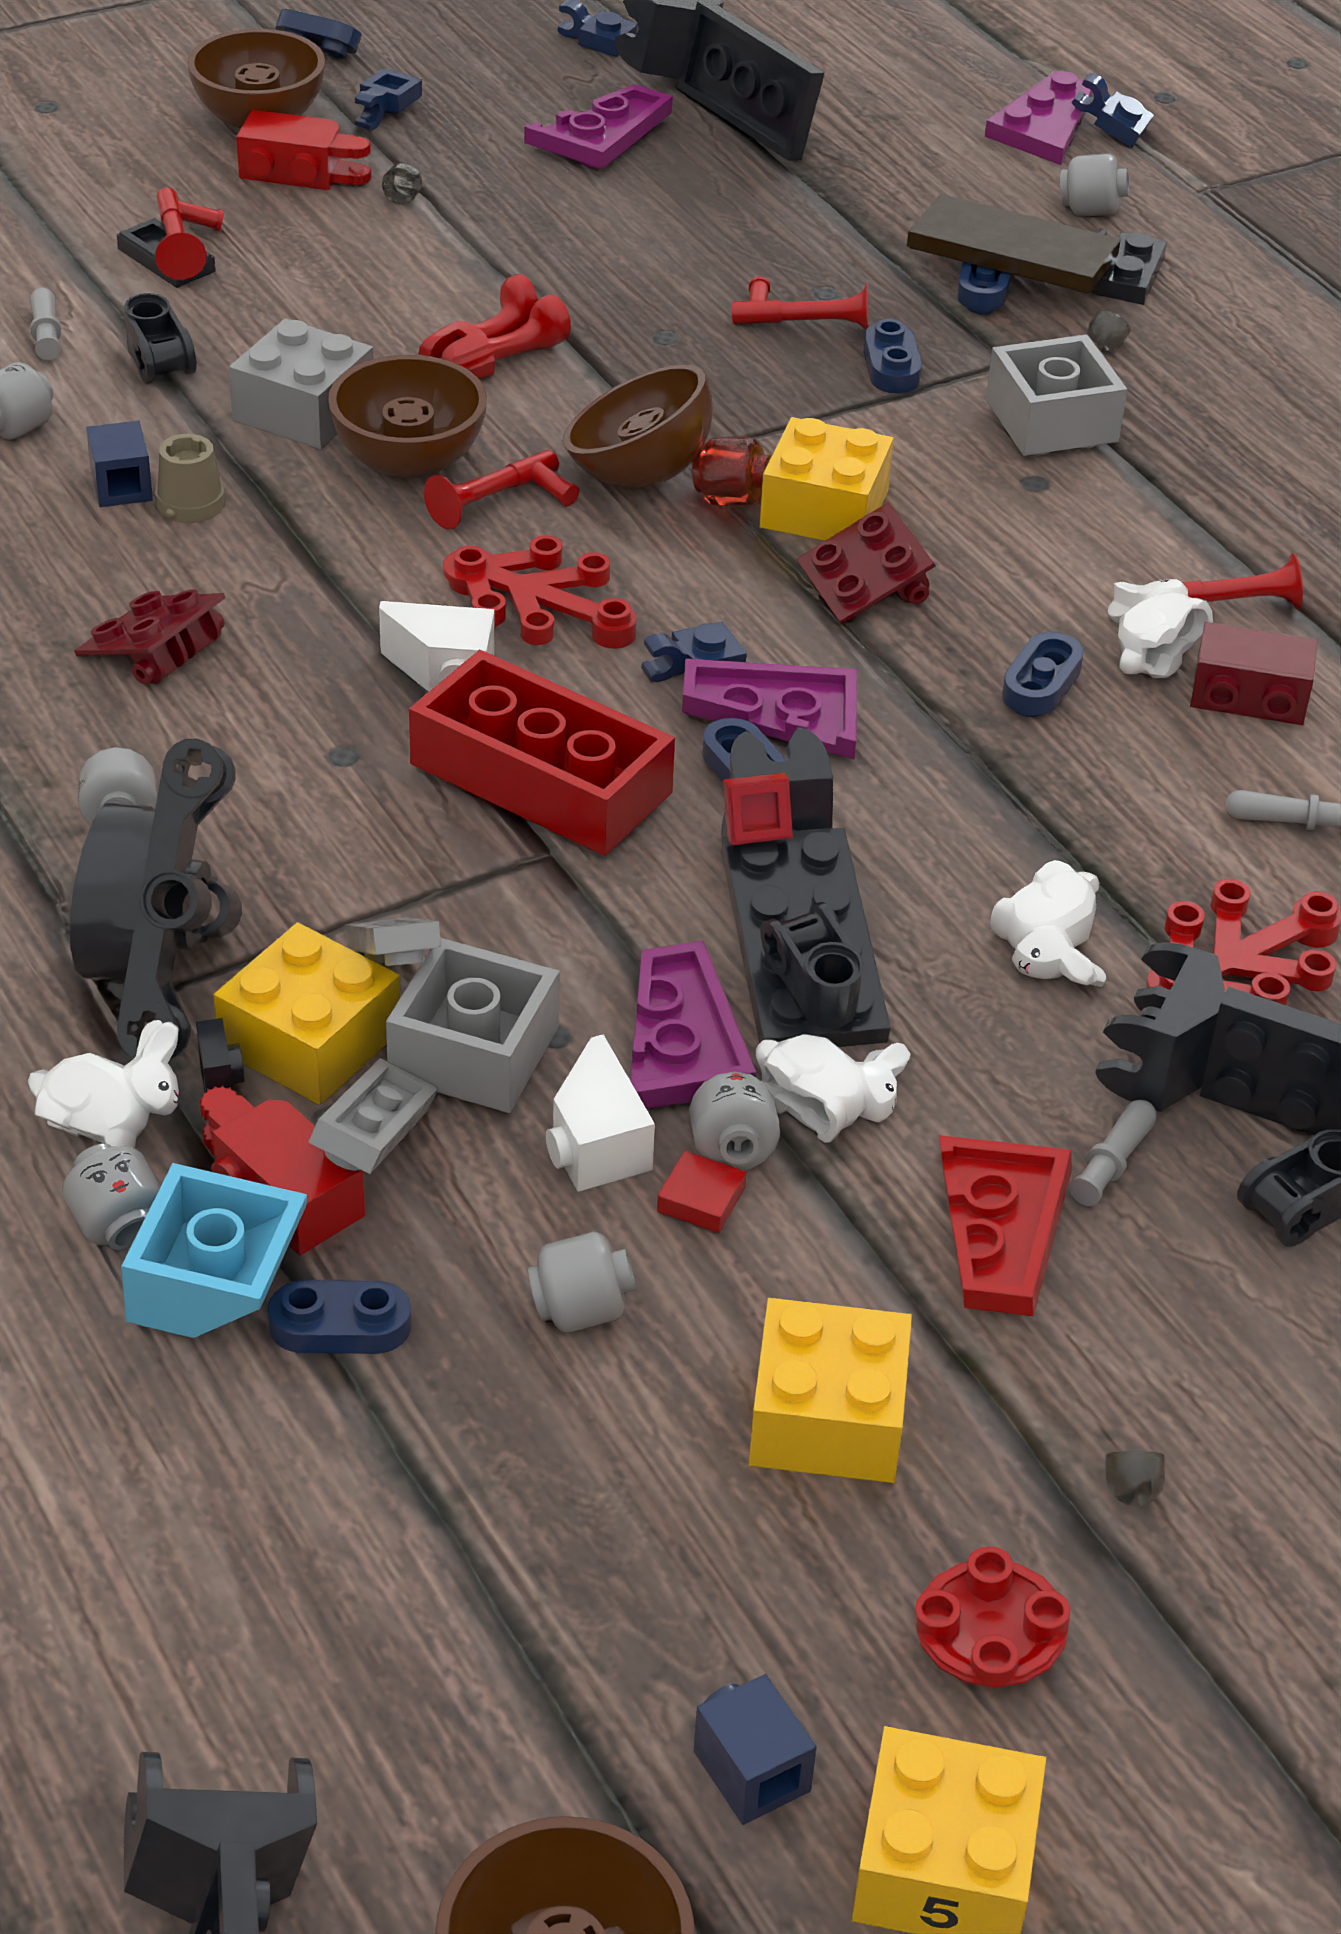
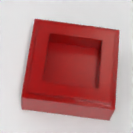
(758, 808)
(701, 1191)

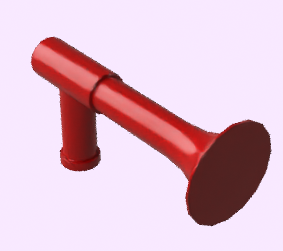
(181, 253)
(762, 310)
(446, 499)
(1281, 583)

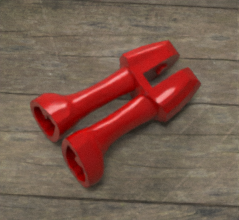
(519, 327)

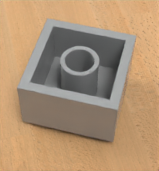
(287, 381)
(1056, 395)
(474, 1023)

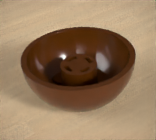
(256, 72)
(407, 413)
(643, 427)
(565, 1880)

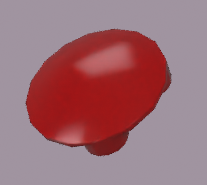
(992, 1620)

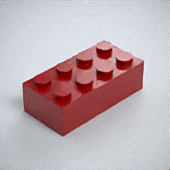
(542, 751)

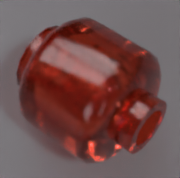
(730, 471)

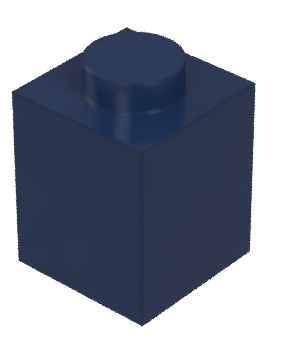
(119, 463)
(754, 1748)

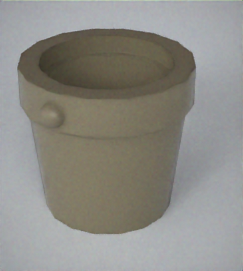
(188, 480)

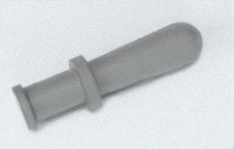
(45, 326)
(1276, 808)
(1108, 1159)

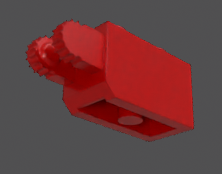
(299, 151)
(273, 1149)

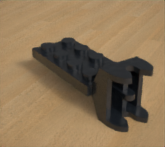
(726, 68)
(789, 877)
(1228, 1043)
(216, 1852)

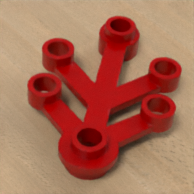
(474, 571)
(1313, 923)

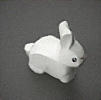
(1156, 625)
(1049, 922)
(826, 1085)
(106, 1098)

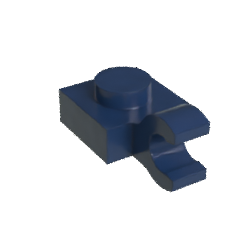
(594, 31)
(387, 93)
(1115, 114)
(702, 642)

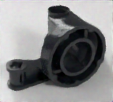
(147, 896)

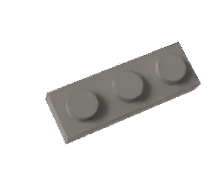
(394, 940)
(372, 1116)

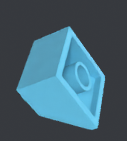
(207, 1251)

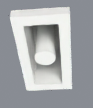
(433, 639)
(600, 1122)

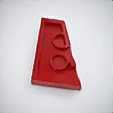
(1003, 1218)

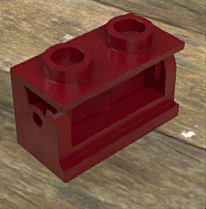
(1254, 673)

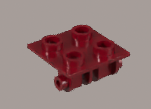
(868, 564)
(159, 632)

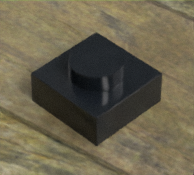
(219, 1062)

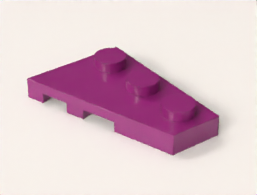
(1041, 118)
(606, 129)
(777, 699)
(682, 1026)

